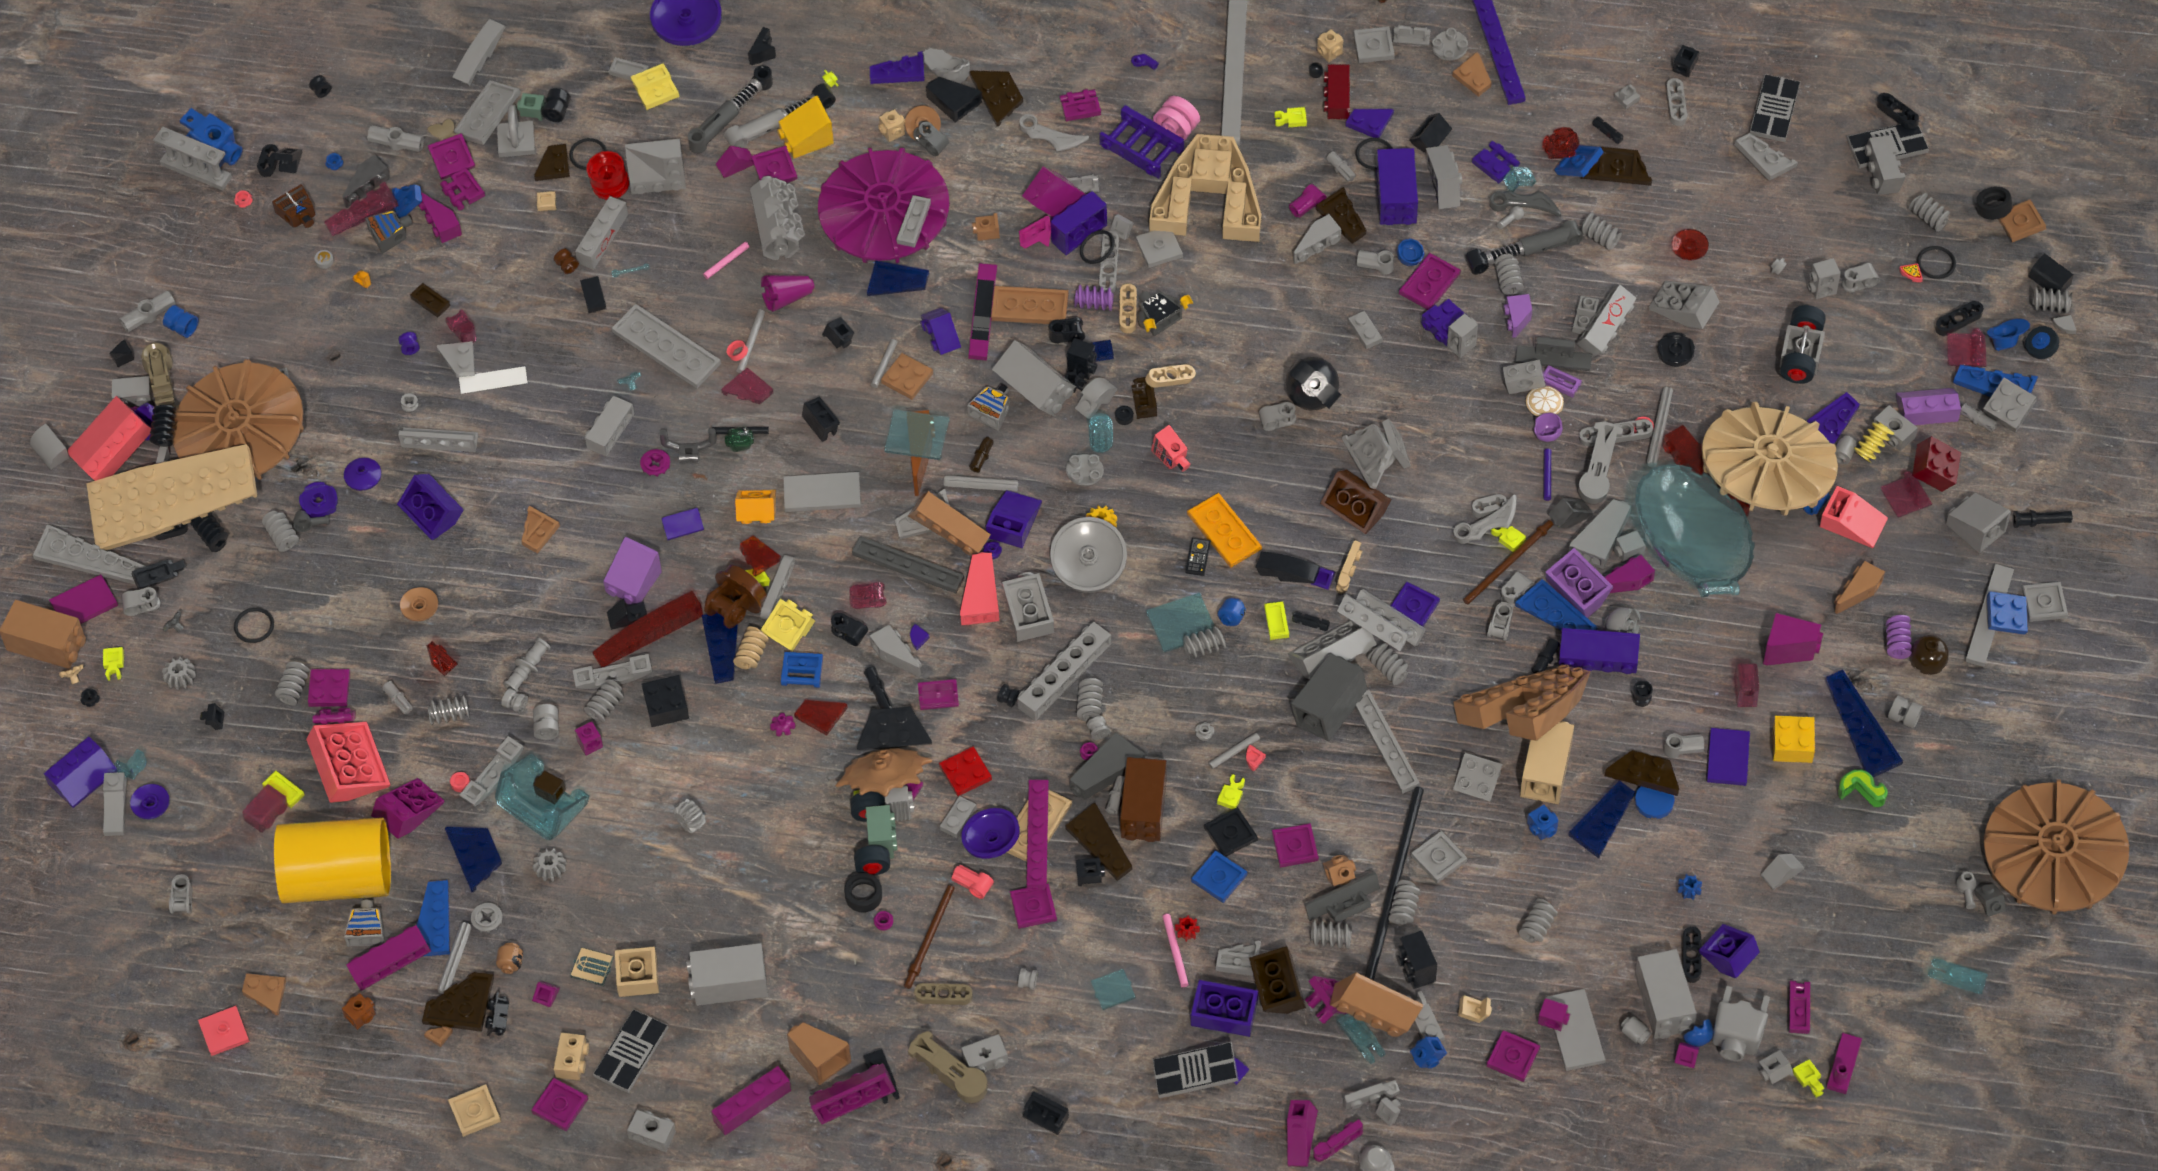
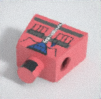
(1170, 449)

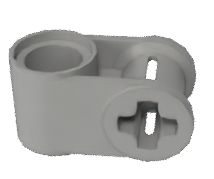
(1861, 277)
(1276, 416)
(1516, 588)
(138, 601)
(1501, 624)
(180, 898)

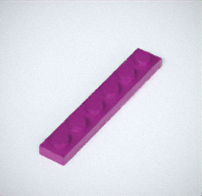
(1037, 834)

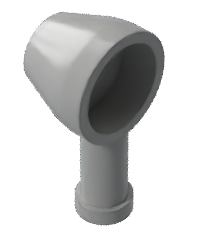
(1967, 888)

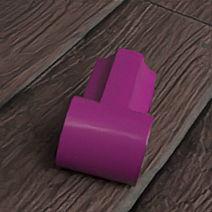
(1310, 198)

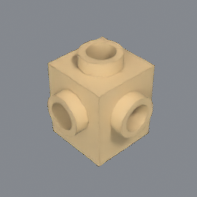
(1330, 45)
(892, 125)

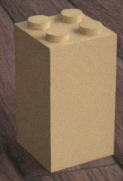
(1547, 764)

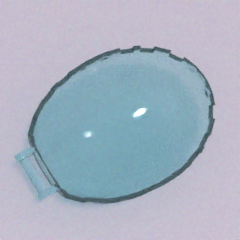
(1695, 528)

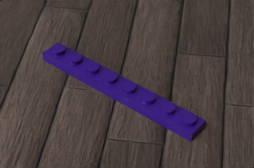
(1499, 51)

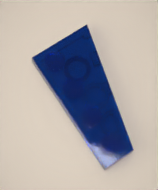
(721, 647)
(1601, 821)

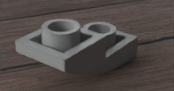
(1585, 312)

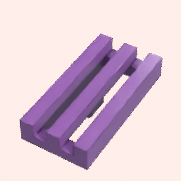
(1559, 384)

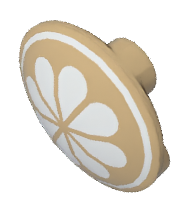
(1544, 401)

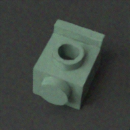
(531, 105)

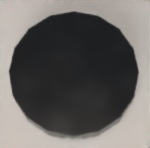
(1675, 349)

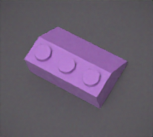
(1929, 406)
(1579, 582)

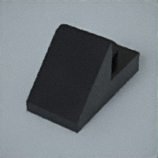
(762, 49)
(288, 159)
(623, 616)

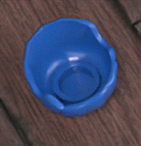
(1410, 252)
(1700, 1035)

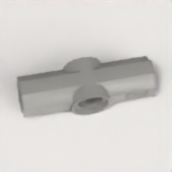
(395, 138)
(140, 315)

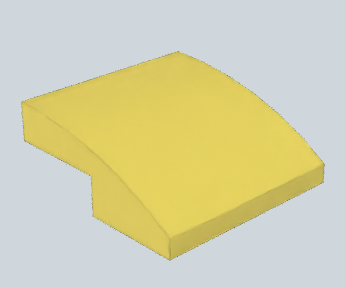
(654, 86)

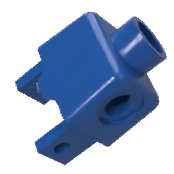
(222, 134)

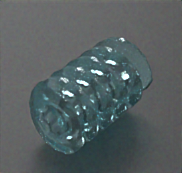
(1100, 433)

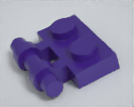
(1491, 165)

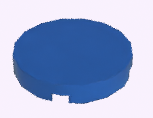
(1653, 803)

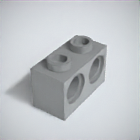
(1824, 279)

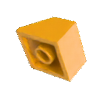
(755, 506)

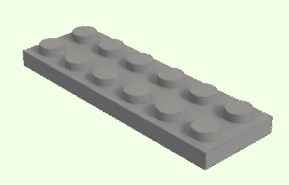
(666, 346)

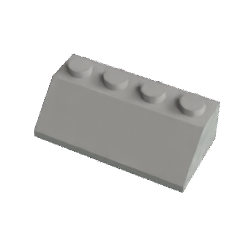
(1344, 641)

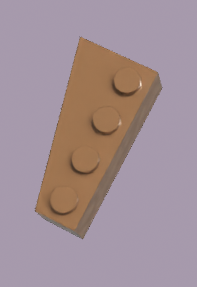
(949, 524)

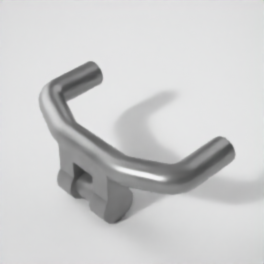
(688, 448)

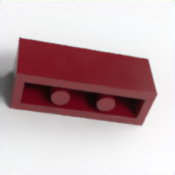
(1337, 91)

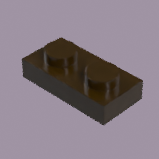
(430, 300)

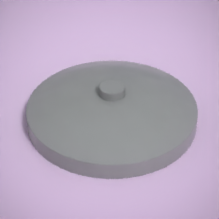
(1088, 554)

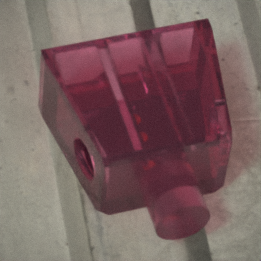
(1747, 679)

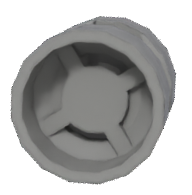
(1912, 713)
(545, 722)

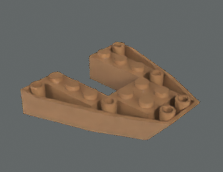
(1528, 702)

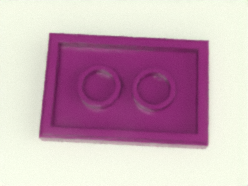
(1429, 281)
(85, 600)

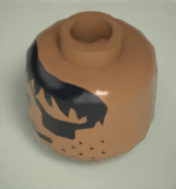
(509, 958)

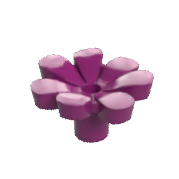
(782, 724)

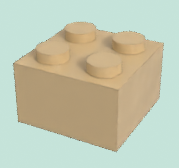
(636, 971)

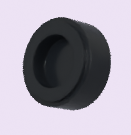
(1124, 415)

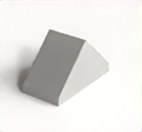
(1781, 870)

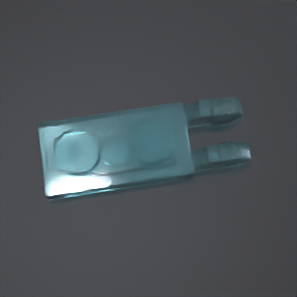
(1958, 976)
(1360, 1036)

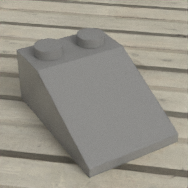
(1028, 607)

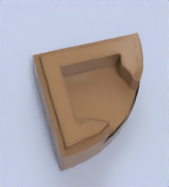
(438, 1035)

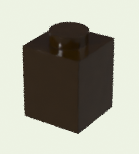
(549, 787)

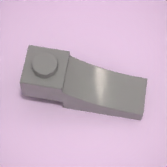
(114, 804)

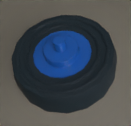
(2042, 342)

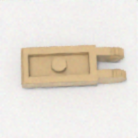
(1349, 568)

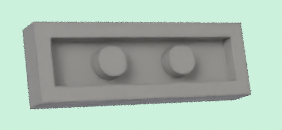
(913, 221)

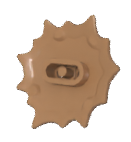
(884, 770)

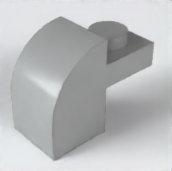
(1094, 394)

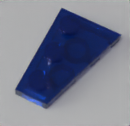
(895, 278)

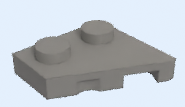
(1237, 959)

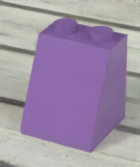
(632, 572)

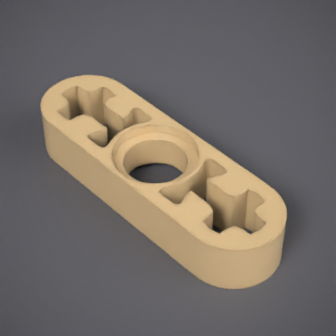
(1131, 302)
(1176, 371)

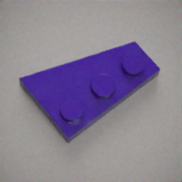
(905, 70)
(1836, 417)

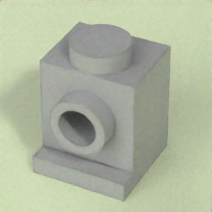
(1775, 1067)

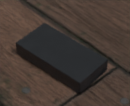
(593, 294)

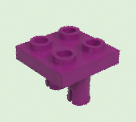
(1323, 992)

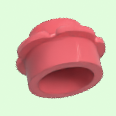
(243, 195)

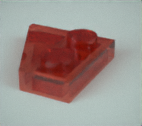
(440, 659)
(820, 714)

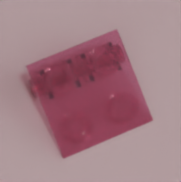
(1967, 349)
(1906, 495)

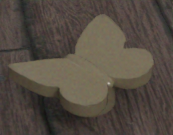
(442, 131)

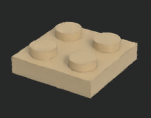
(474, 1110)

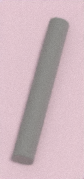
(884, 362)
(1233, 751)

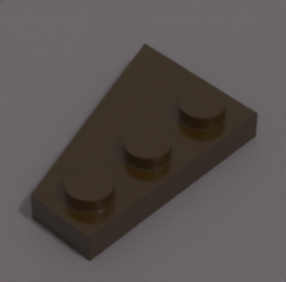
(1343, 213)

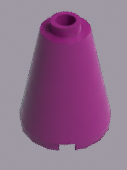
(784, 290)

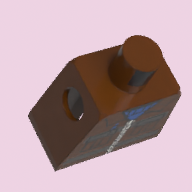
(295, 207)

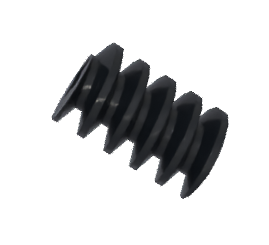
(161, 425)
(210, 532)

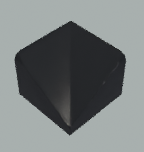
(121, 354)

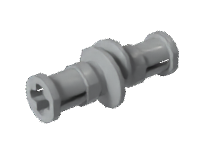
(526, 664)

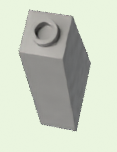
(1600, 536)

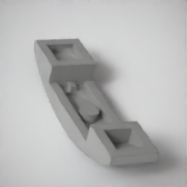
(621, 673)
(488, 780)

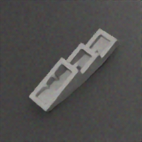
(478, 52)

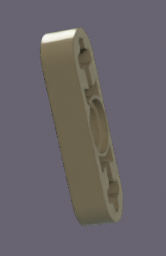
(958, 988)

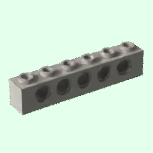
(1062, 680)

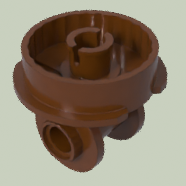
(743, 593)

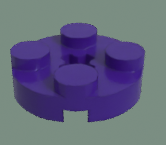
(325, 492)

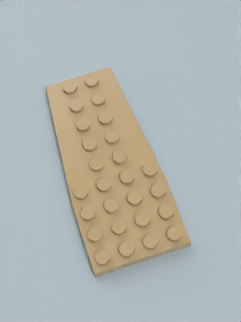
(167, 494)

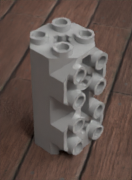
(776, 223)

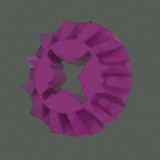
(657, 456)

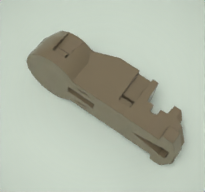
(157, 363)
(967, 1082)

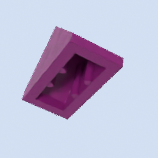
(734, 160)

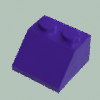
(1730, 950)

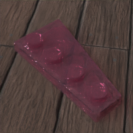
(375, 203)

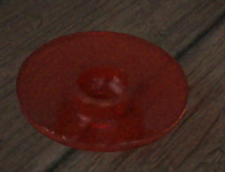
(1693, 239)

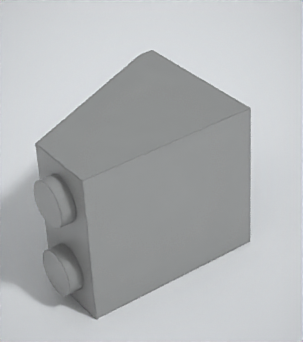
(1978, 521)

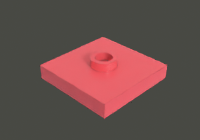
(223, 1031)

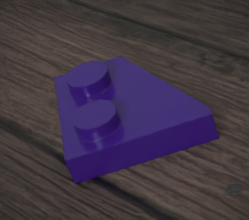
(1369, 121)

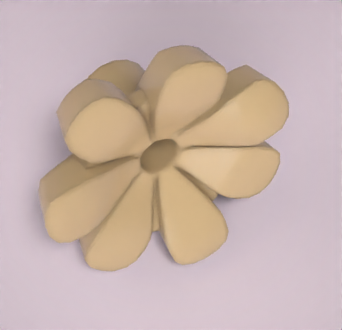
(72, 674)

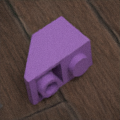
(1519, 313)

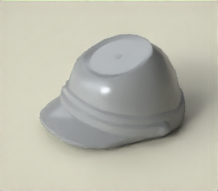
(1375, 1159)

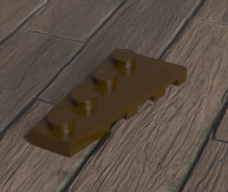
(1097, 838)

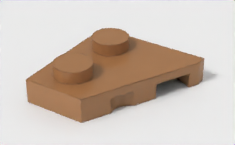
(1473, 75)
(538, 529)
(265, 990)

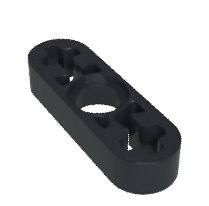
(1906, 118)
(1962, 311)
(1686, 946)

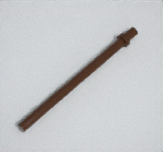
(1541, 532)

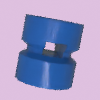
(181, 322)

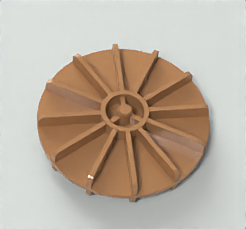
(238, 408)
(2056, 847)

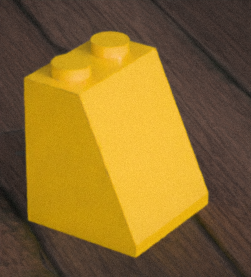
(806, 129)

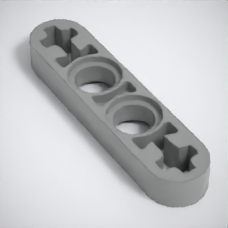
(1109, 262)
(1630, 425)
(778, 586)

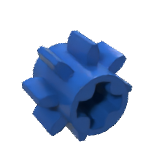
(1689, 887)

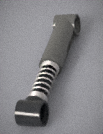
(701, 136)
(1567, 233)

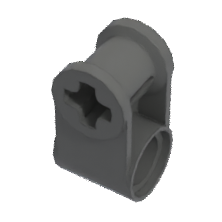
(932, 139)

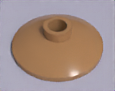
(921, 113)
(419, 597)

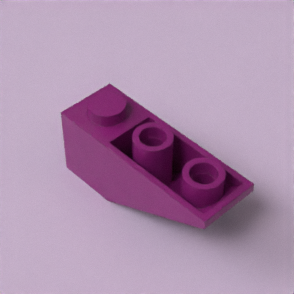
(442, 219)
(1631, 576)
(1300, 1131)

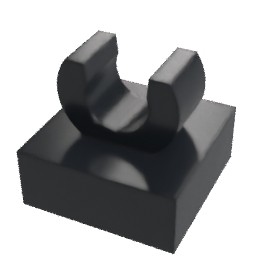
(213, 716)

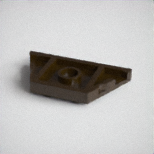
(998, 93)
(1619, 166)
(1645, 771)

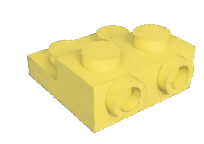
(788, 624)

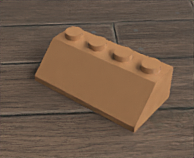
(1375, 1004)

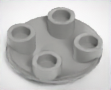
(1450, 45)
(1084, 469)

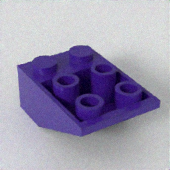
(1013, 518)

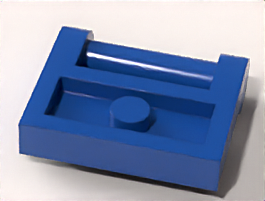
(802, 663)

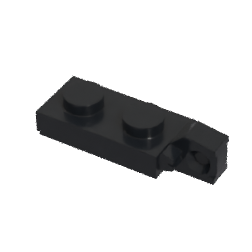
(157, 573)

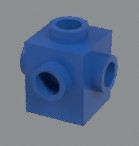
(1542, 822)
(1428, 1052)

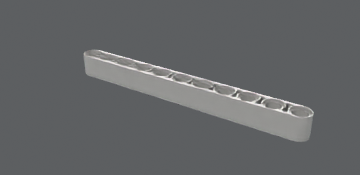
(1234, 69)

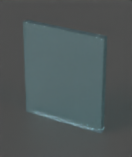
(917, 434)
(1179, 619)

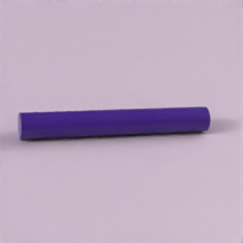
(1547, 474)

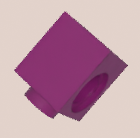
(588, 738)
(1553, 1014)

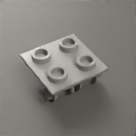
(1477, 777)

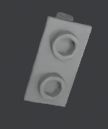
(1407, 35)
(1086, 183)

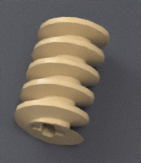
(750, 648)

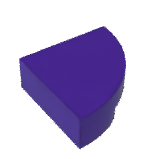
(918, 636)

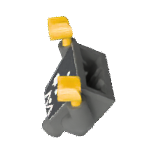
(1160, 311)

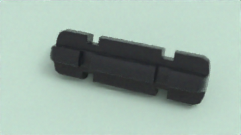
(1608, 130)
(1311, 621)

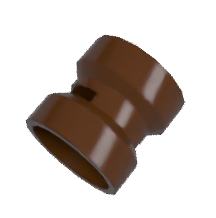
(566, 261)

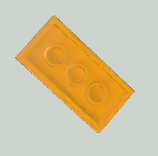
(1224, 529)

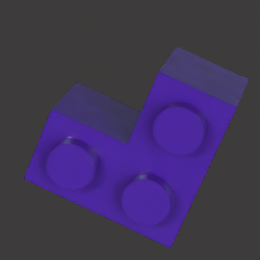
(942, 330)

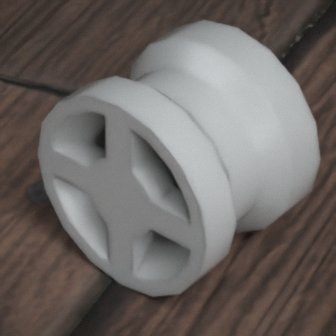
(1098, 728)
(1027, 979)

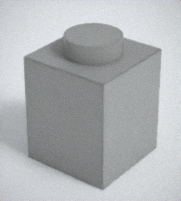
(1629, 546)

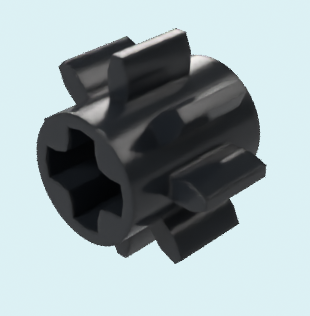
(1076, 379)

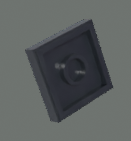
(1230, 832)

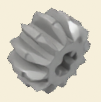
(179, 673)
(689, 816)
(549, 864)

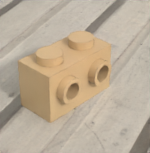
(570, 1056)

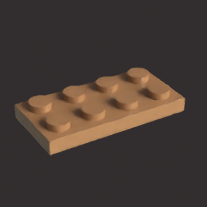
(1029, 305)

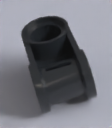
(1067, 330)
(848, 629)

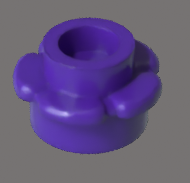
(997, 549)

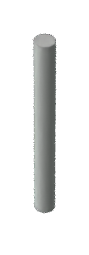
(751, 339)

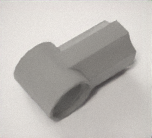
(1376, 261)
(1683, 745)

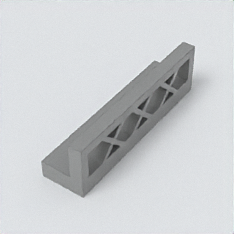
(438, 439)

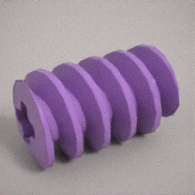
(1093, 297)
(1898, 636)

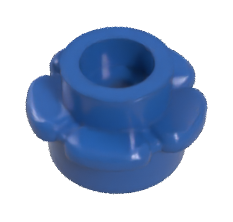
(331, 159)

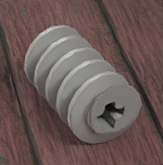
(1929, 212)
(1599, 232)
(1509, 274)
(2052, 300)
(280, 530)
(1203, 641)
(1388, 665)
(291, 683)
(1089, 699)
(603, 700)
(448, 709)
(1404, 903)
(1538, 921)
(1331, 934)

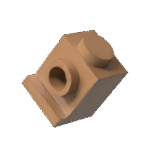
(986, 227)

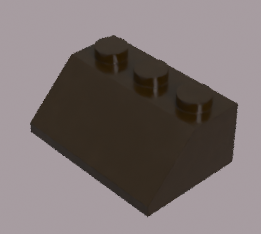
(1277, 981)

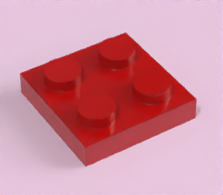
(965, 771)

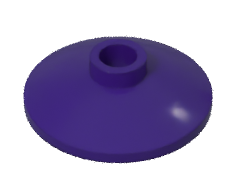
(362, 480)
(146, 795)

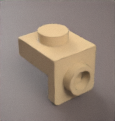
(1474, 1009)

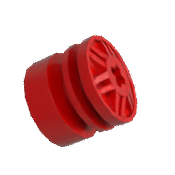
(608, 175)

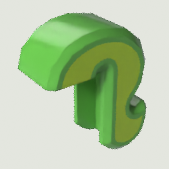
(1864, 784)

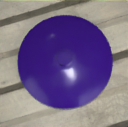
(685, 20)

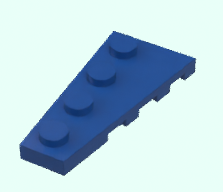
(1987, 381)
(1553, 608)
(434, 918)

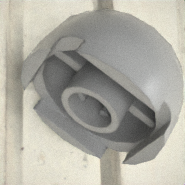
(1623, 620)

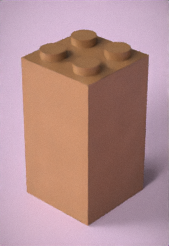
(42, 634)

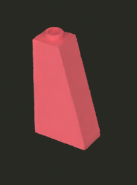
(980, 593)

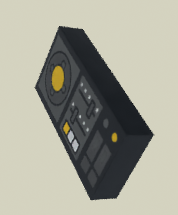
(1198, 556)

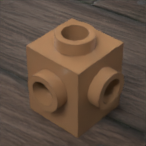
(1339, 870)

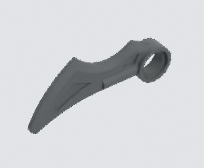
(1536, 201)

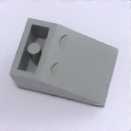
(1685, 303)

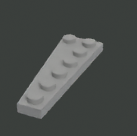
(74, 553)

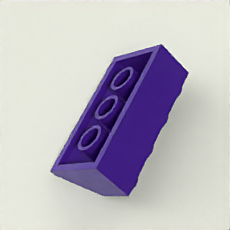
(1599, 650)

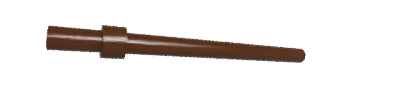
(915, 968)

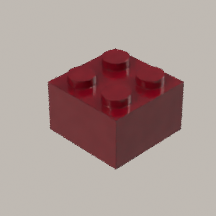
(1936, 464)

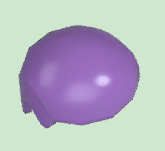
(1548, 427)

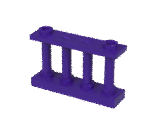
(1144, 126)

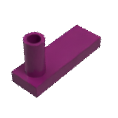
(1844, 1063)

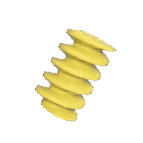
(1873, 441)

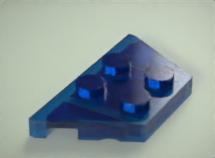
(474, 852)

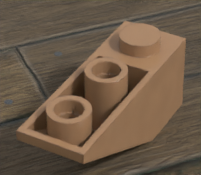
(1863, 585)

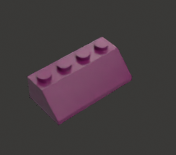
(851, 1093)

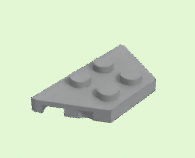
(1369, 452)

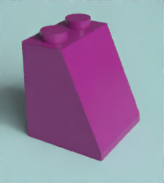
(1052, 192)
(1792, 640)

